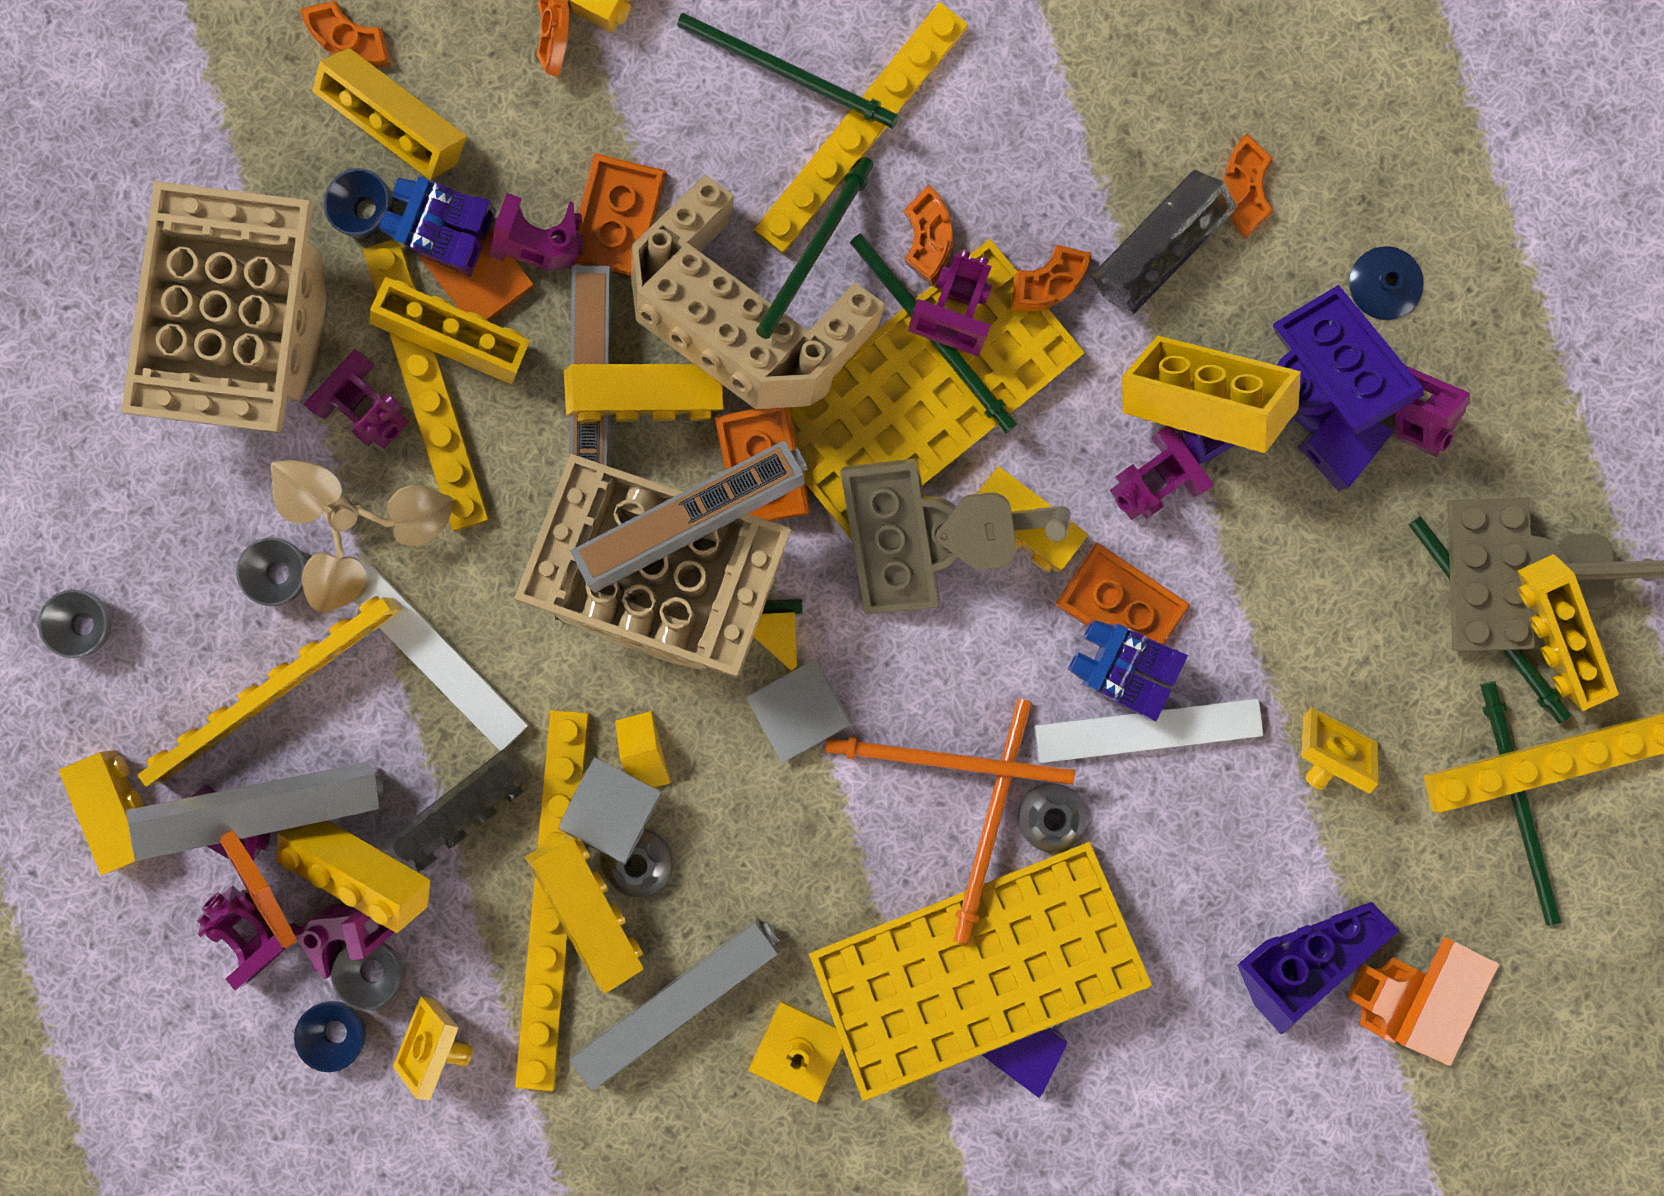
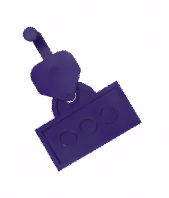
(1340, 364)

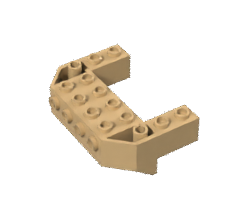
(716, 316)

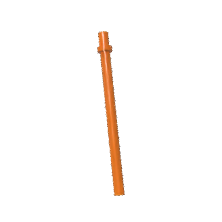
(948, 760)
(967, 915)

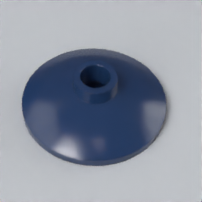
(1373, 293)

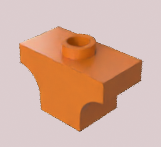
(1385, 996)

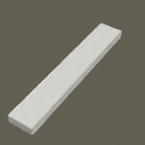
(445, 665)
(1135, 733)

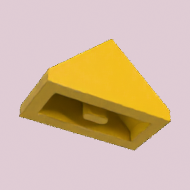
(778, 636)
(641, 749)

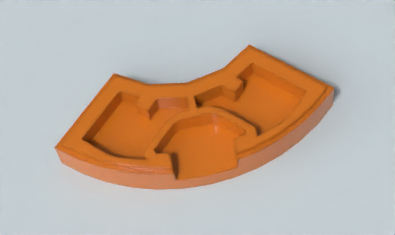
(1245, 183)
(932, 235)
(1052, 282)

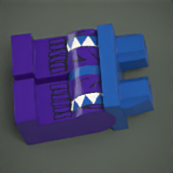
(426, 220)
(1116, 661)

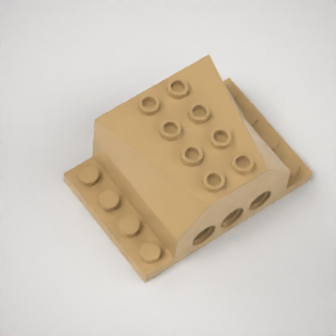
(225, 309)
(683, 608)

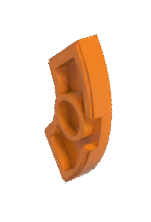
(338, 33)
(553, 34)

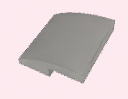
(799, 710)
(609, 810)

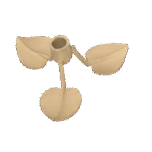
(308, 489)

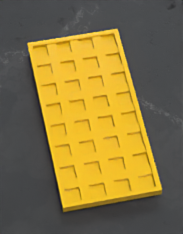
(909, 403)
(1036, 958)

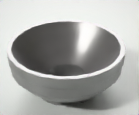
(254, 568)
(58, 619)
(1032, 813)
(659, 867)
(356, 989)

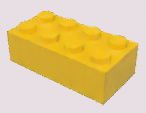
(1211, 393)

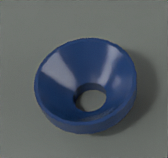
(345, 195)
(317, 1049)

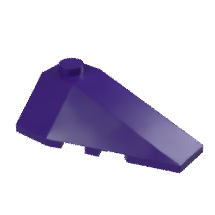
(1302, 967)

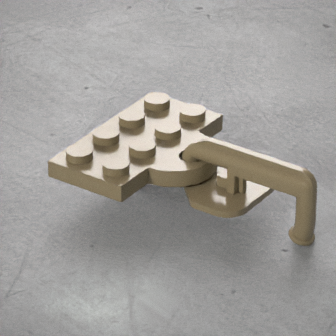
(899, 538)
(1488, 548)

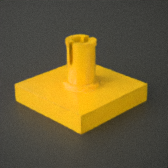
(1338, 752)
(428, 1047)
(797, 1051)

